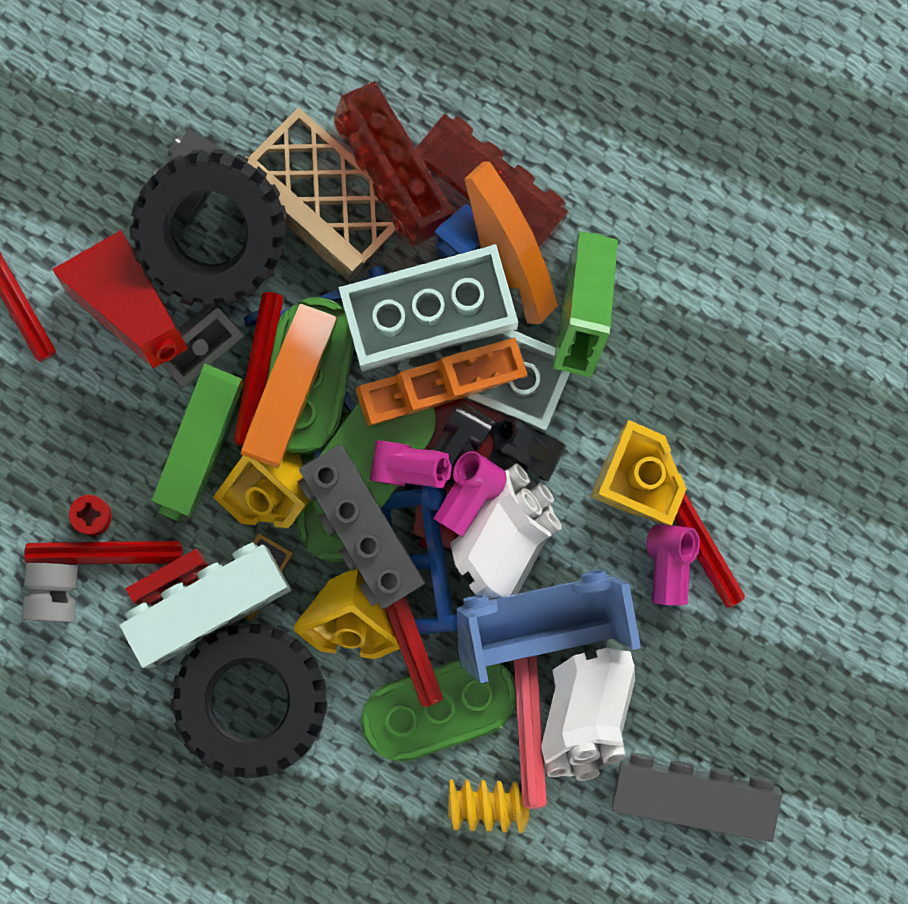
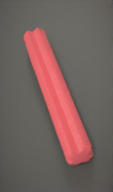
(530, 733)

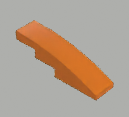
(503, 224)
(441, 382)
(289, 386)

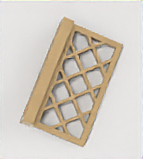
(308, 223)

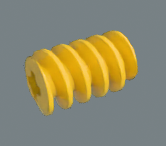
(487, 806)

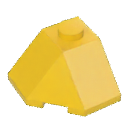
(641, 476)
(264, 492)
(346, 619)

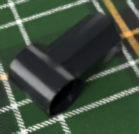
(464, 433)
(528, 447)

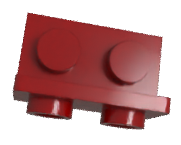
(178, 571)

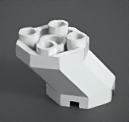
(506, 536)
(588, 714)

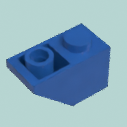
(457, 234)

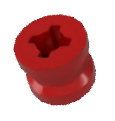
(97, 521)

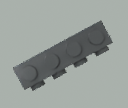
(361, 526)
(697, 798)

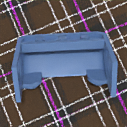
(544, 621)

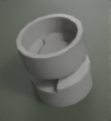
(47, 578)

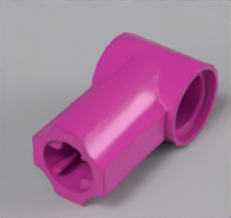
(401, 464)
(475, 482)
(672, 552)

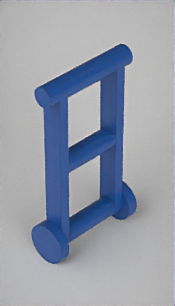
(430, 500)

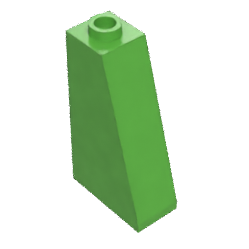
(586, 304)
(198, 442)

